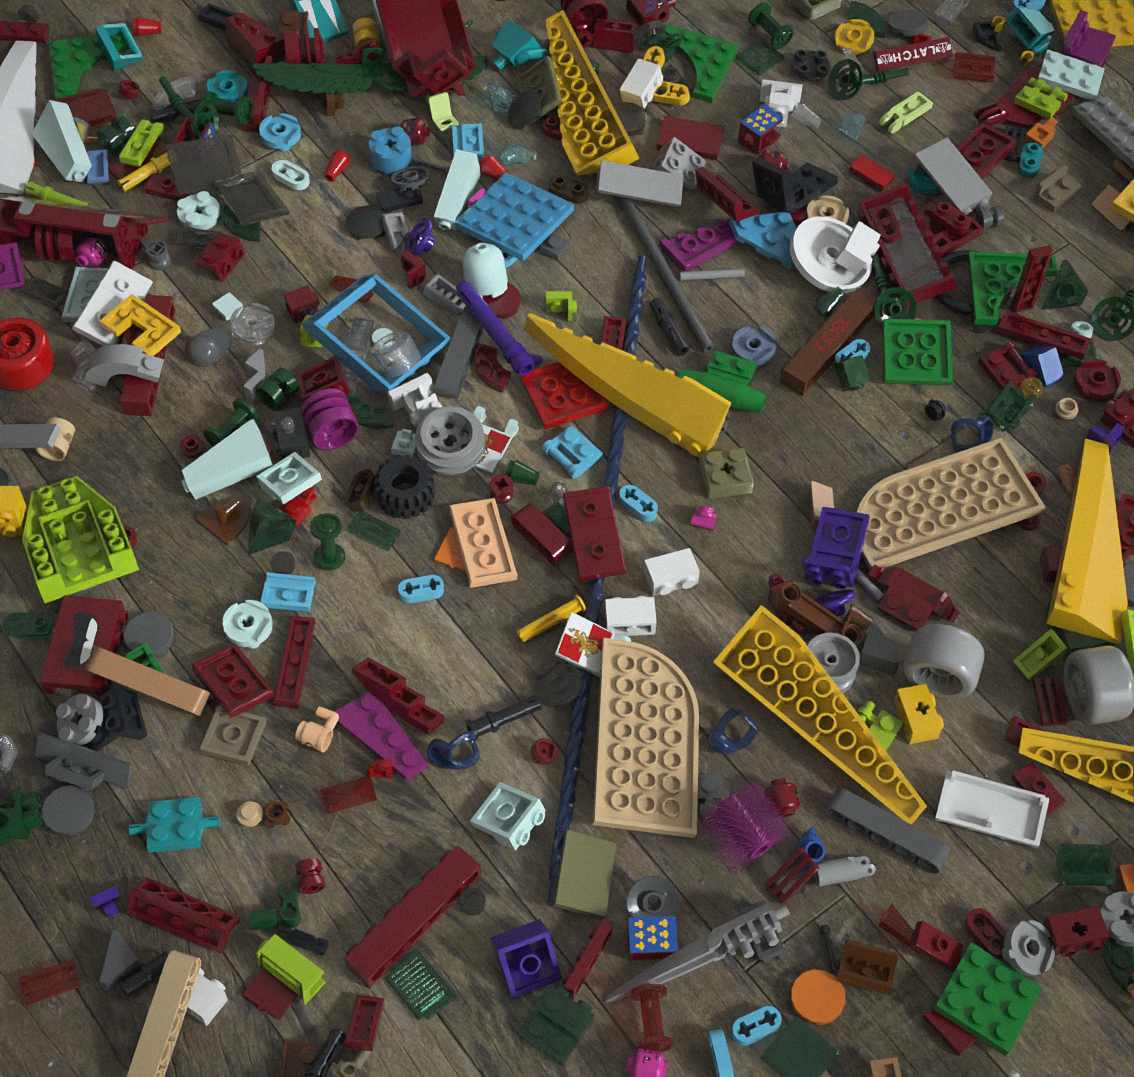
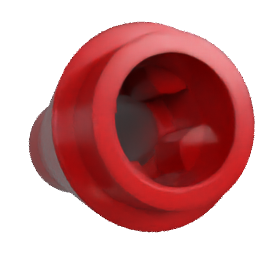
(145, 26)
(337, 164)
(492, 167)

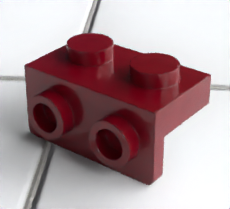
(221, 255)

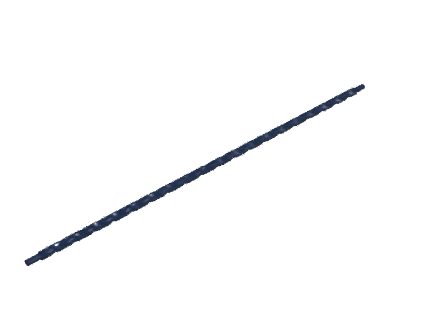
(593, 608)

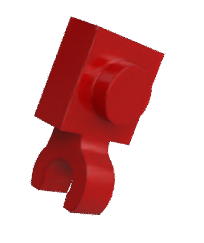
(299, 507)

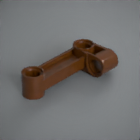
(819, 618)

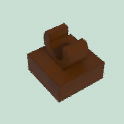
(333, 101)

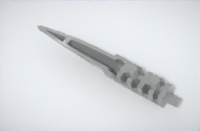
(710, 948)

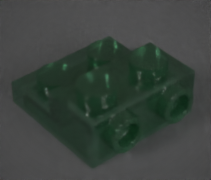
(556, 1024)

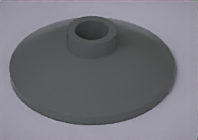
(665, 892)

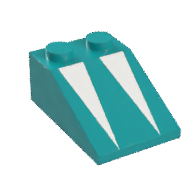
(324, 15)

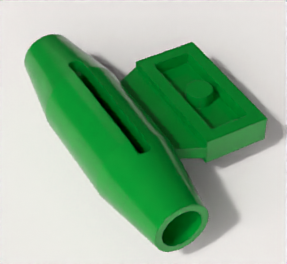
(729, 379)

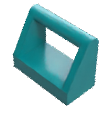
(116, 61)

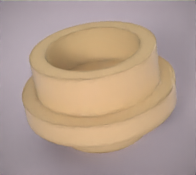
(1066, 408)
(249, 814)

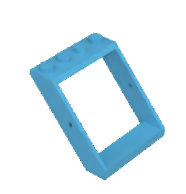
(315, 327)

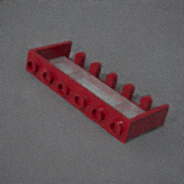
(914, 258)

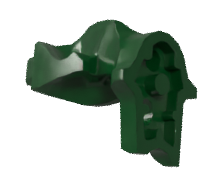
(19, 815)

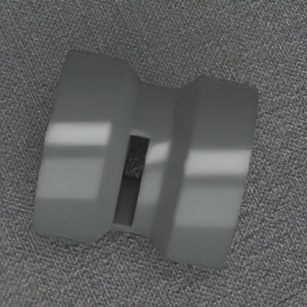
(990, 217)
(158, 255)

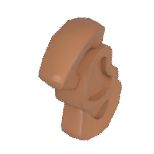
(1068, 478)

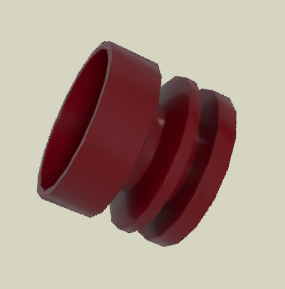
(584, 11)
(304, 49)
(56, 242)

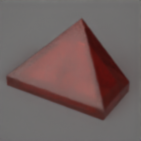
(348, 794)

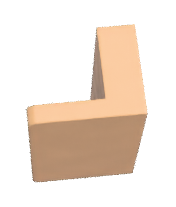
(1103, 204)

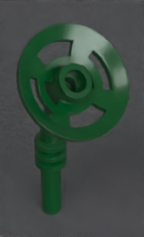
(851, 79)
(199, 119)
(890, 303)
(1115, 316)

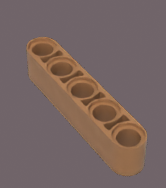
(147, 680)

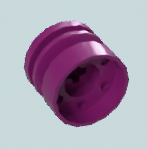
(329, 419)

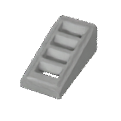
(437, 296)

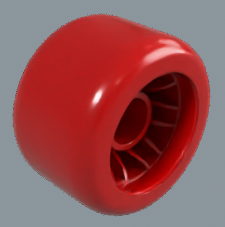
(24, 354)

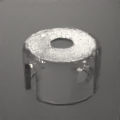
(399, 350)

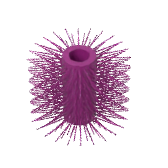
(743, 826)

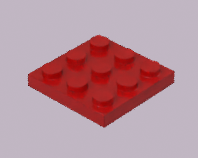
(561, 395)

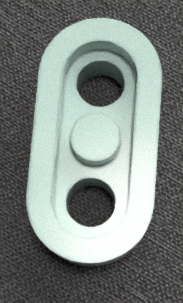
(292, 175)

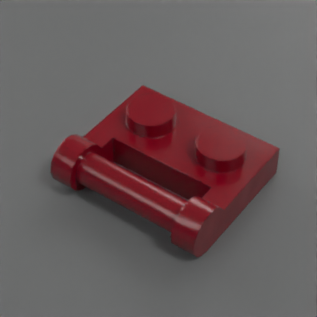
(1000, 369)

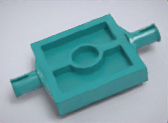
(174, 825)

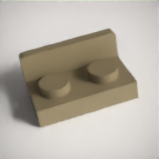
(1056, 189)

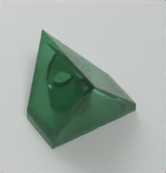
(1066, 289)
(268, 527)

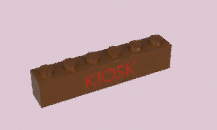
(832, 336)

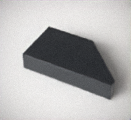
(987, 36)

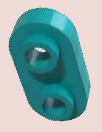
(1030, 160)

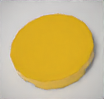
(854, 35)

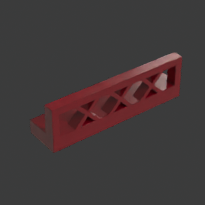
(259, 93)
(725, 195)
(181, 916)

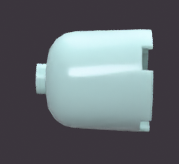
(485, 269)

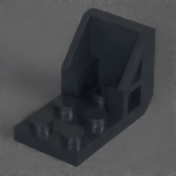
(790, 189)

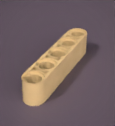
(165, 1015)

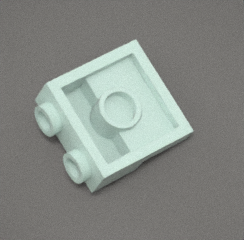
(288, 478)
(509, 815)

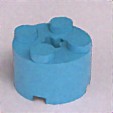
(390, 150)

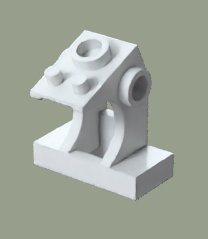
(779, 101)
(415, 398)

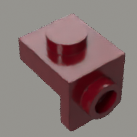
(414, 267)

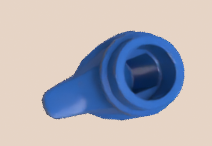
(813, 846)

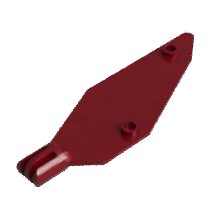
(1007, 110)

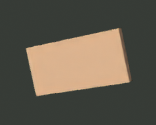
(482, 542)

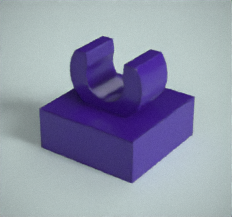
(106, 900)

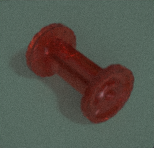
(652, 1017)

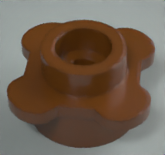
(276, 807)

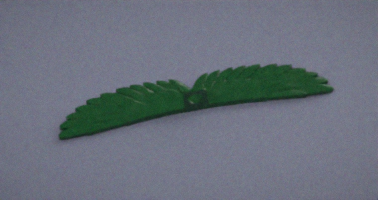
(342, 77)

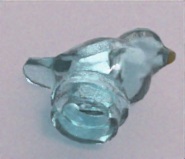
(499, 97)
(516, 154)

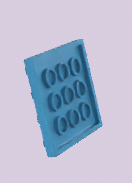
(514, 216)

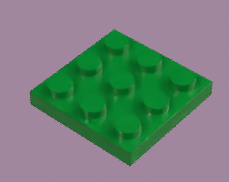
(917, 352)
(988, 999)

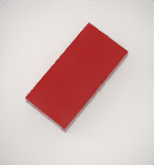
(872, 173)

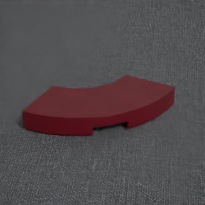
(489, 368)

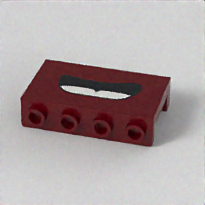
(80, 627)

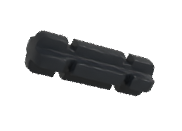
(303, 939)

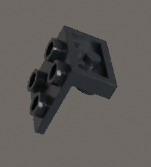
(120, 717)

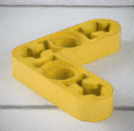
(668, 97)

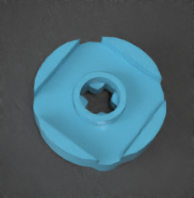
(282, 140)

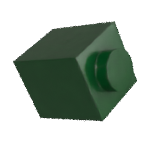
(852, 373)

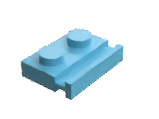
(468, 139)
(288, 592)

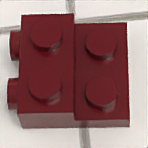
(323, 376)
(1122, 413)

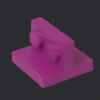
(11, 266)

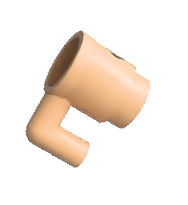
(316, 735)

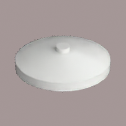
(815, 250)

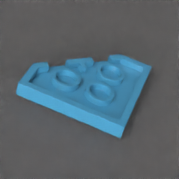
(768, 234)

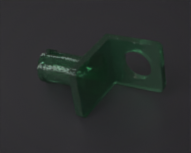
(666, 42)

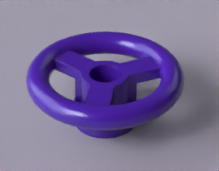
(422, 239)
(835, 601)

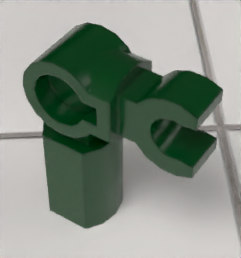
(288, 914)

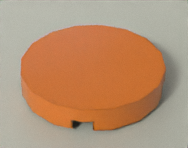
(817, 997)

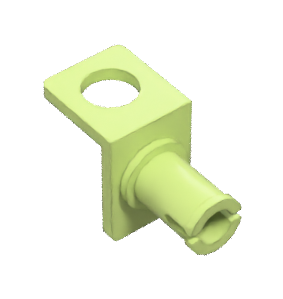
(441, 111)

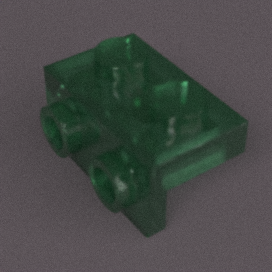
(1009, 407)
(1085, 865)

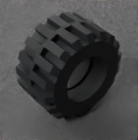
(402, 471)

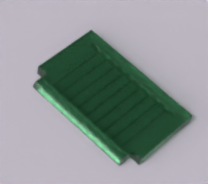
(419, 985)

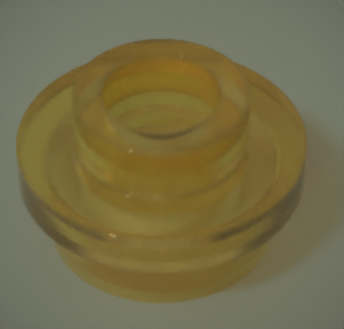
(1031, 385)

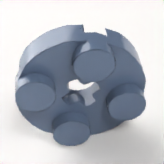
(761, 337)

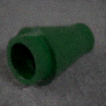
(521, 473)

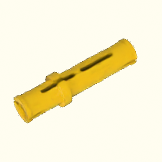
(144, 172)

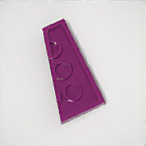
(699, 246)
(380, 733)

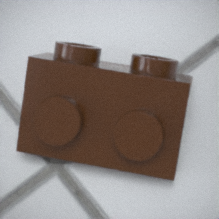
(867, 967)

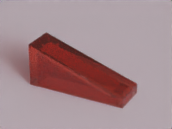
(341, 283)
(897, 926)

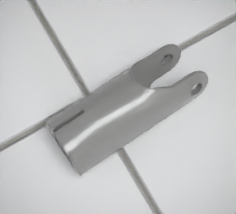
(842, 870)

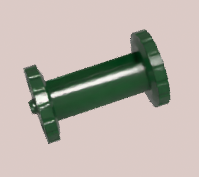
(761, 17)
(241, 109)
(242, 413)
(326, 528)

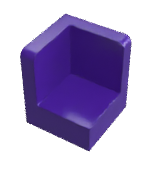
(1103, 436)

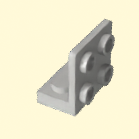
(679, 159)

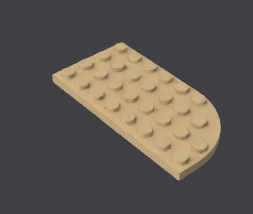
(945, 503)
(645, 743)

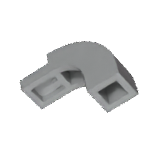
(122, 360)

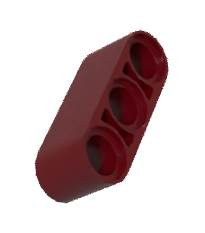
(541, 533)

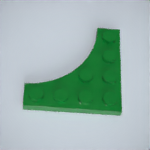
(74, 57)
(708, 58)
(993, 277)

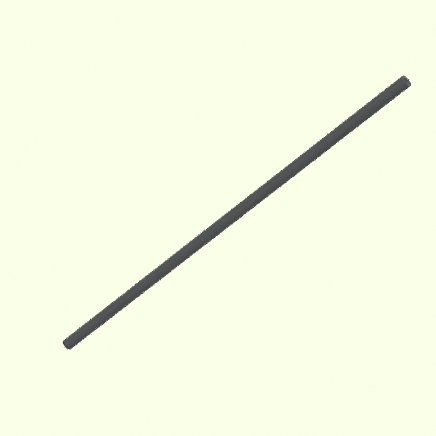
(667, 274)

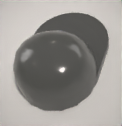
(207, 347)

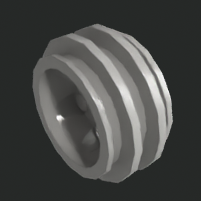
(451, 459)

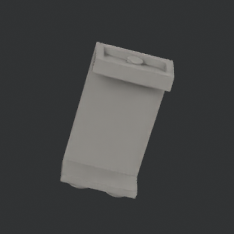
(953, 176)

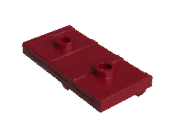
(594, 533)

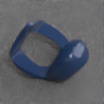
(985, 431)
(721, 743)
(441, 752)

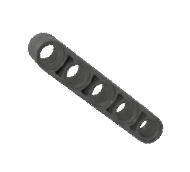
(459, 355)
(887, 830)

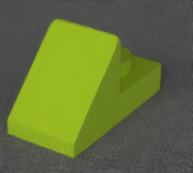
(1042, 653)

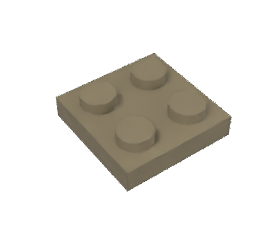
(234, 737)

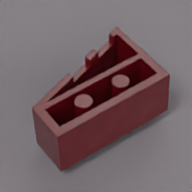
(253, 39)

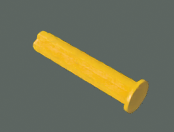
(551, 619)

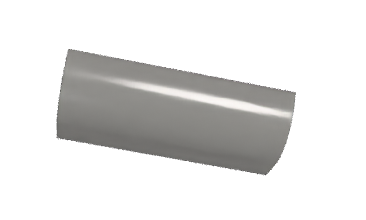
(639, 183)

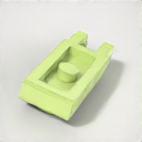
(906, 112)

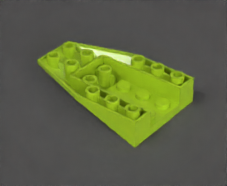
(74, 539)

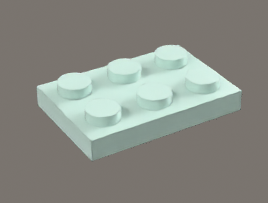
(1071, 75)

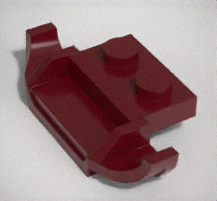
(911, 598)

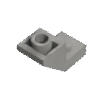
(257, 372)

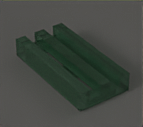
(371, 533)

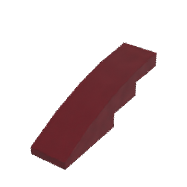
(393, 692)

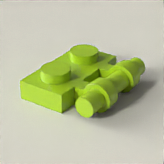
(1038, 102)
(884, 726)

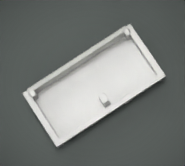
(112, 290)
(992, 808)

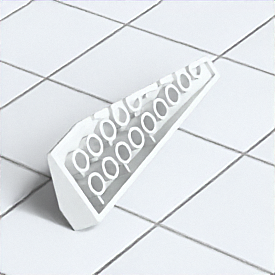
(17, 116)

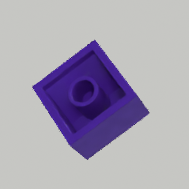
(526, 958)

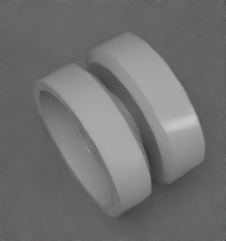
(838, 658)

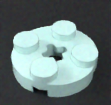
(202, 201)
(247, 636)

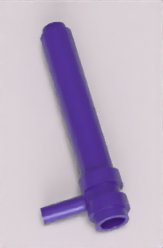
(512, 350)

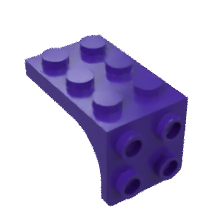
(836, 548)

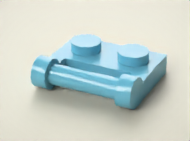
(577, 447)

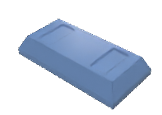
(99, 170)

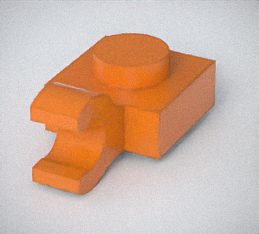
(1041, 133)

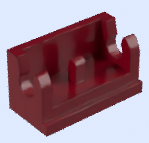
(614, 35)

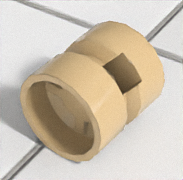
(61, 445)

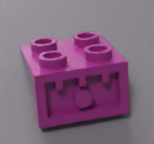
(1086, 42)

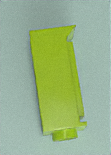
(290, 967)

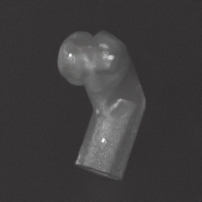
(9, 752)

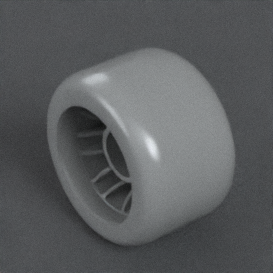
(944, 660)
(1099, 685)

